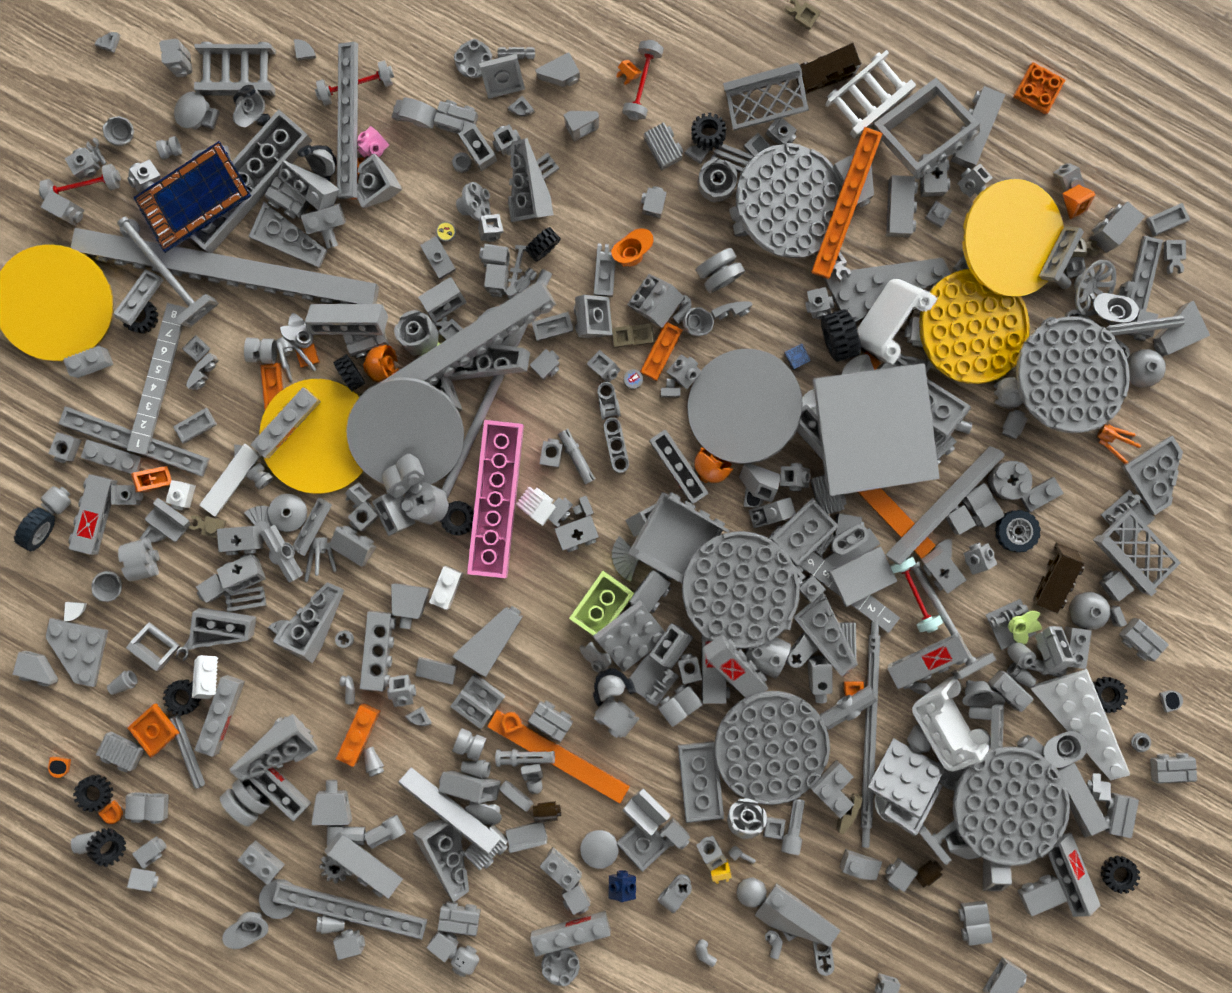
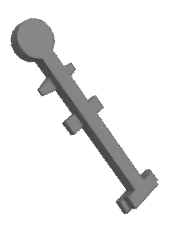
(511, 291)

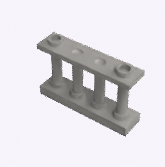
(226, 87)

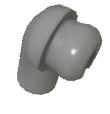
(684, 306)
(350, 689)
(776, 943)
(702, 953)

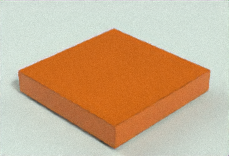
(153, 730)

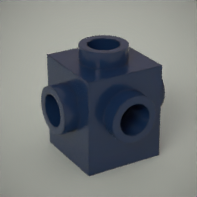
(622, 886)

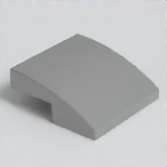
(477, 701)

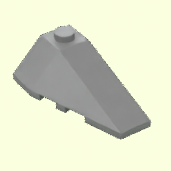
(529, 192)
(309, 627)
(281, 744)
(444, 852)
(791, 915)

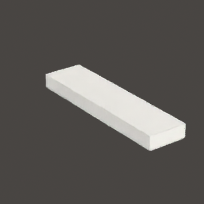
(230, 480)

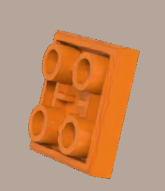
(1039, 88)

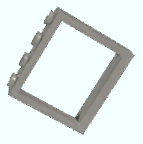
(910, 106)

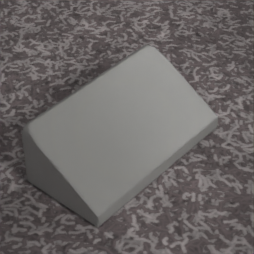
(436, 670)

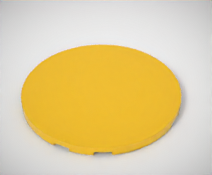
(1011, 236)
(54, 302)
(972, 330)
(317, 452)

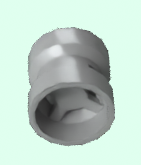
(169, 147)
(259, 476)

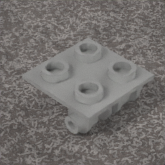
(1132, 502)
(1000, 619)
(652, 679)

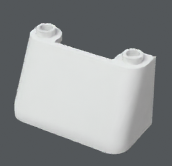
(887, 317)
(947, 729)

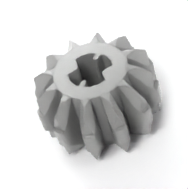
(331, 870)

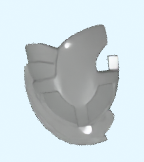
(1007, 393)

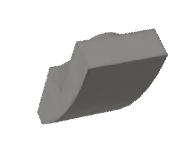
(737, 308)
(198, 377)

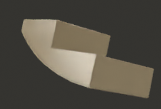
(633, 335)
(848, 818)

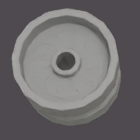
(720, 270)
(244, 802)

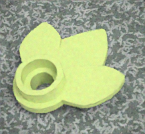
(1025, 624)

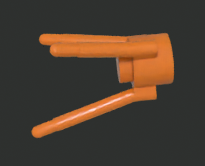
(1109, 433)

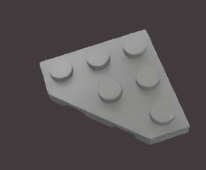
(1156, 474)
(78, 649)

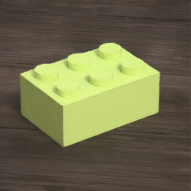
(601, 603)

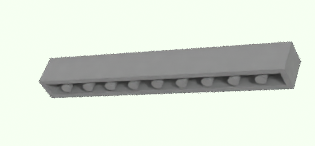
(480, 335)

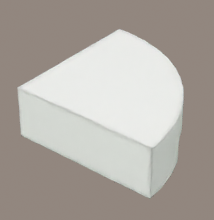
(73, 610)

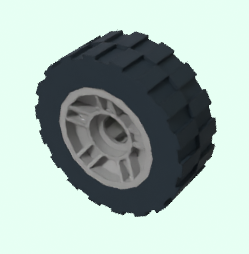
(1027, 526)
(34, 529)

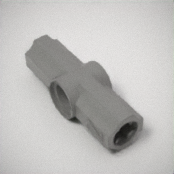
(281, 553)
(849, 707)

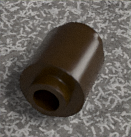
(546, 812)
(929, 873)

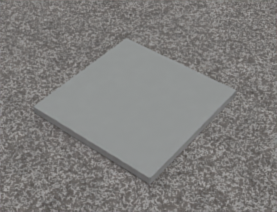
(876, 429)

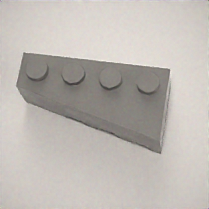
(495, 361)

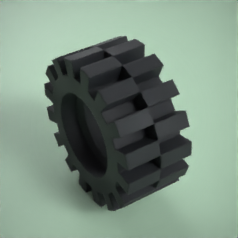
(708, 122)
(542, 244)
(148, 322)
(349, 372)
(466, 526)
(1119, 690)
(171, 702)
(81, 793)
(112, 854)
(1130, 880)

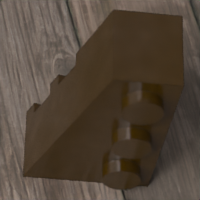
(830, 68)
(1059, 579)

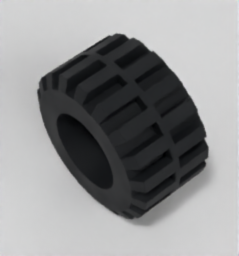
(841, 335)

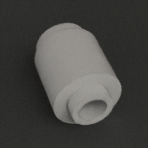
(1014, 424)
(1021, 655)
(79, 843)

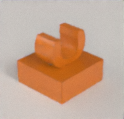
(629, 70)

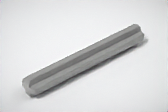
(1147, 325)
(187, 753)

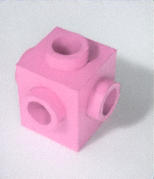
(371, 143)

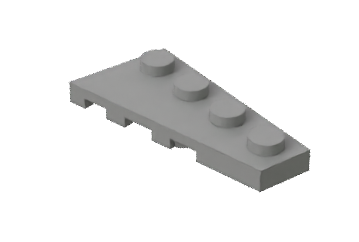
(284, 236)
(824, 630)

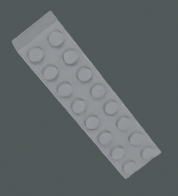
(258, 167)

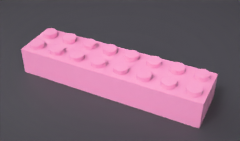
(495, 499)

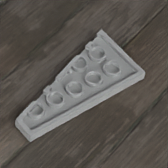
(866, 284)

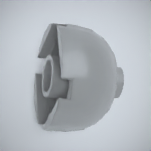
(1146, 368)
(1089, 611)
(746, 818)

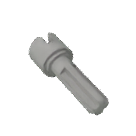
(792, 841)

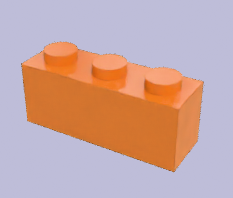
(358, 734)

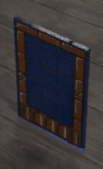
(192, 196)

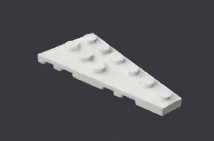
(1079, 709)

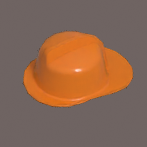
(632, 247)

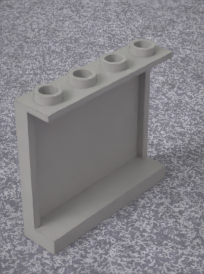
(674, 535)

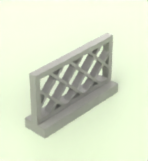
(760, 81)
(1124, 563)

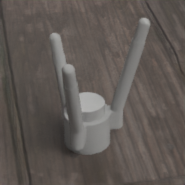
(285, 348)
(318, 547)

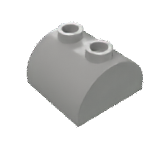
(592, 316)
(769, 656)

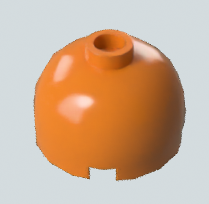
(380, 363)
(711, 467)

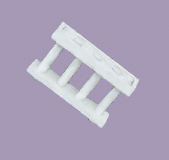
(887, 101)

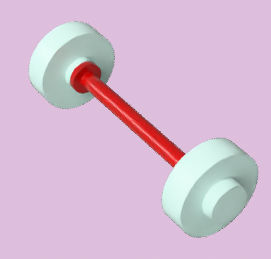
(929, 622)

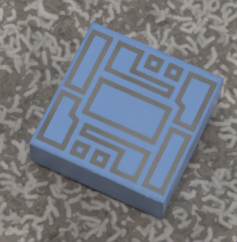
(797, 356)

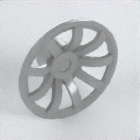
(1089, 285)

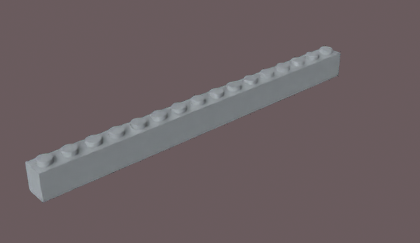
(227, 268)

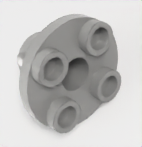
(474, 201)

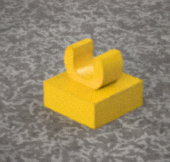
(721, 873)

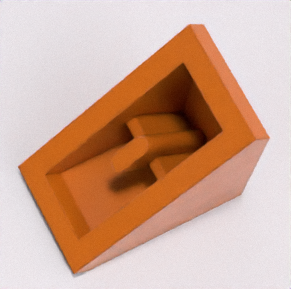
(1077, 200)
(151, 479)

